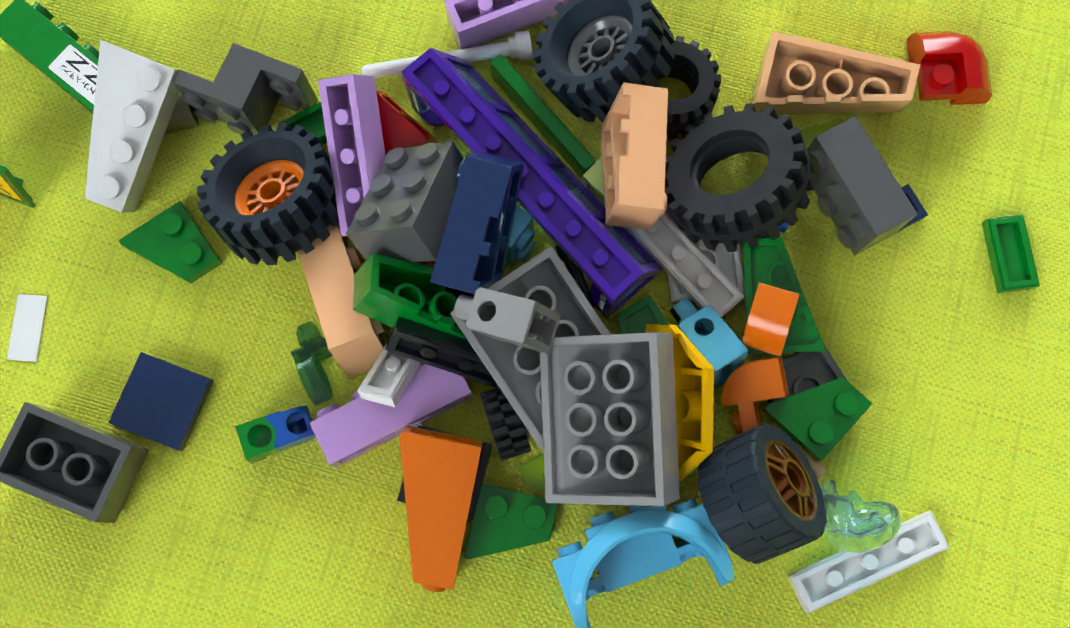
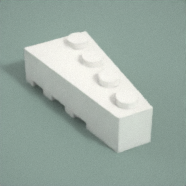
(128, 125)

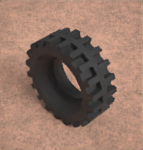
(751, 211)

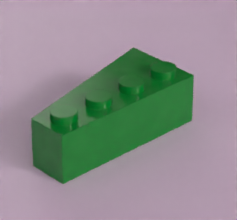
(403, 289)

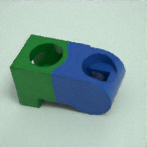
(275, 433)

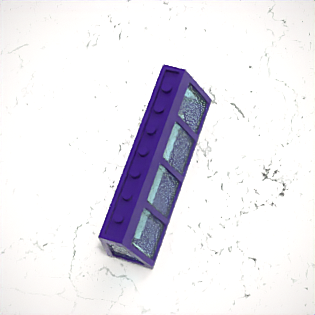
(455, 95)

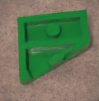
(819, 415)

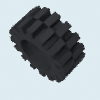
(505, 425)

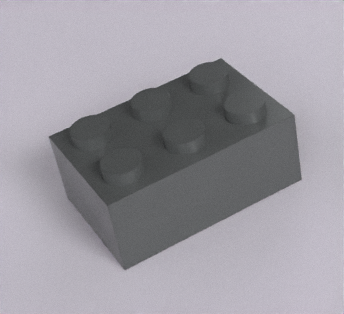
(857, 187)
(408, 203)
(69, 463)

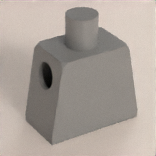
(509, 319)

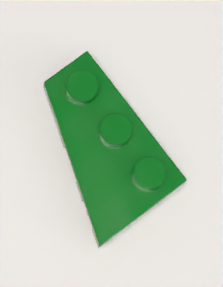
(773, 267)

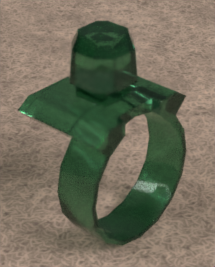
(308, 363)

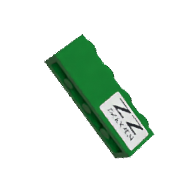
(51, 49)

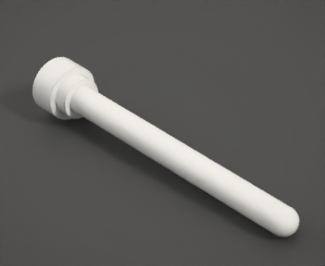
(517, 47)

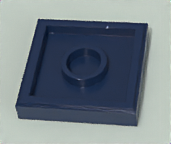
(161, 401)

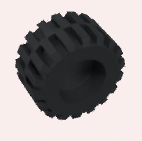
(701, 77)

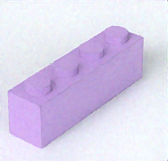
(485, 20)
(352, 139)
(364, 424)

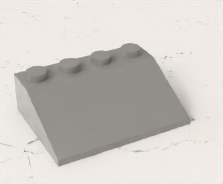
(516, 367)
(610, 420)

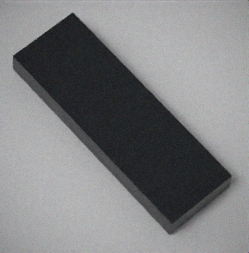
(437, 350)

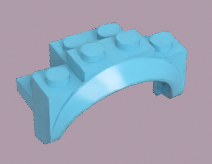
(635, 549)

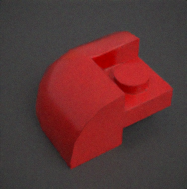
(950, 67)

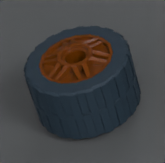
(762, 494)

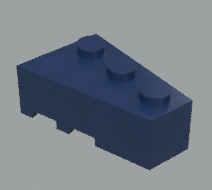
(479, 223)

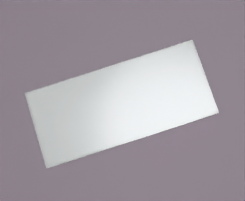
(27, 328)

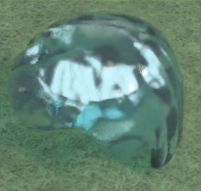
(857, 524)

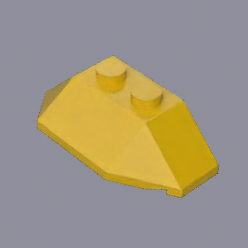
(693, 400)

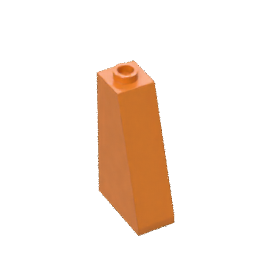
(438, 495)

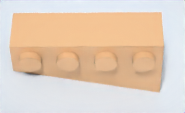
(828, 78)

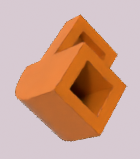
(770, 319)
(751, 384)

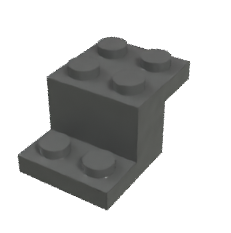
(246, 90)

